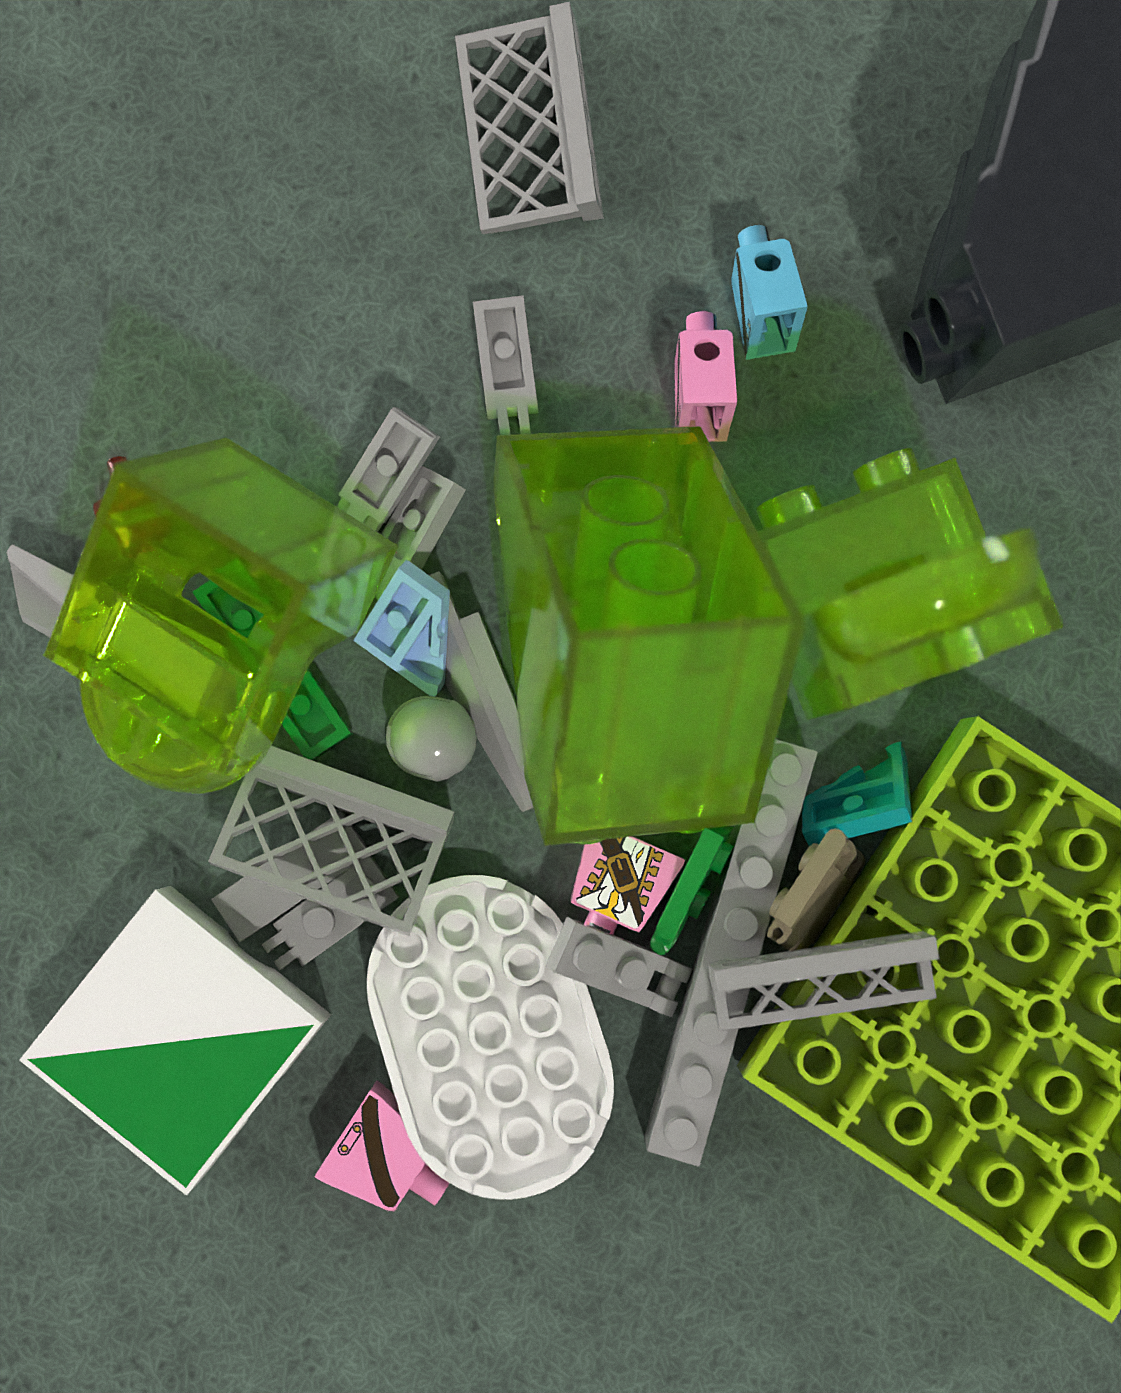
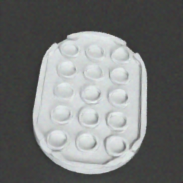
(487, 1044)

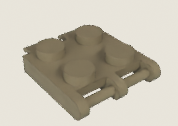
(824, 881)

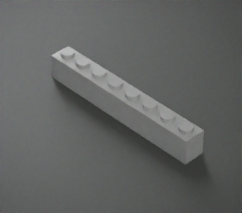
(731, 931)

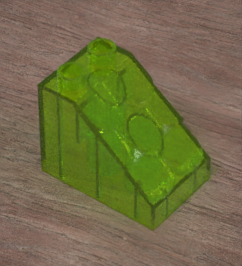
(639, 633)

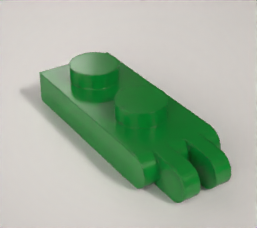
(689, 894)

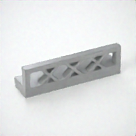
(826, 962)

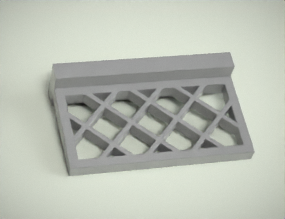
(572, 117)
(350, 795)

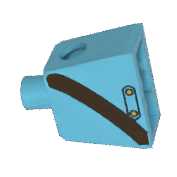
(767, 294)

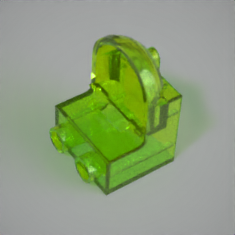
(899, 582)
(164, 680)

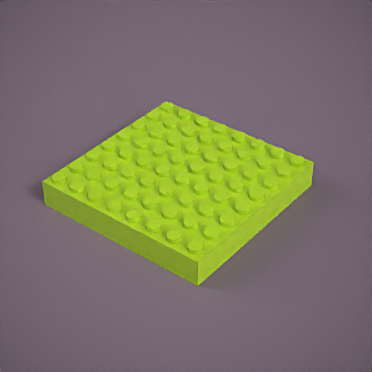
(1011, 1077)

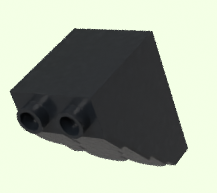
(1034, 217)

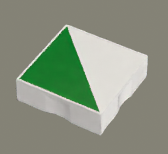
(174, 1038)

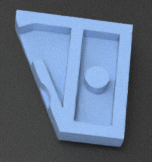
(410, 628)

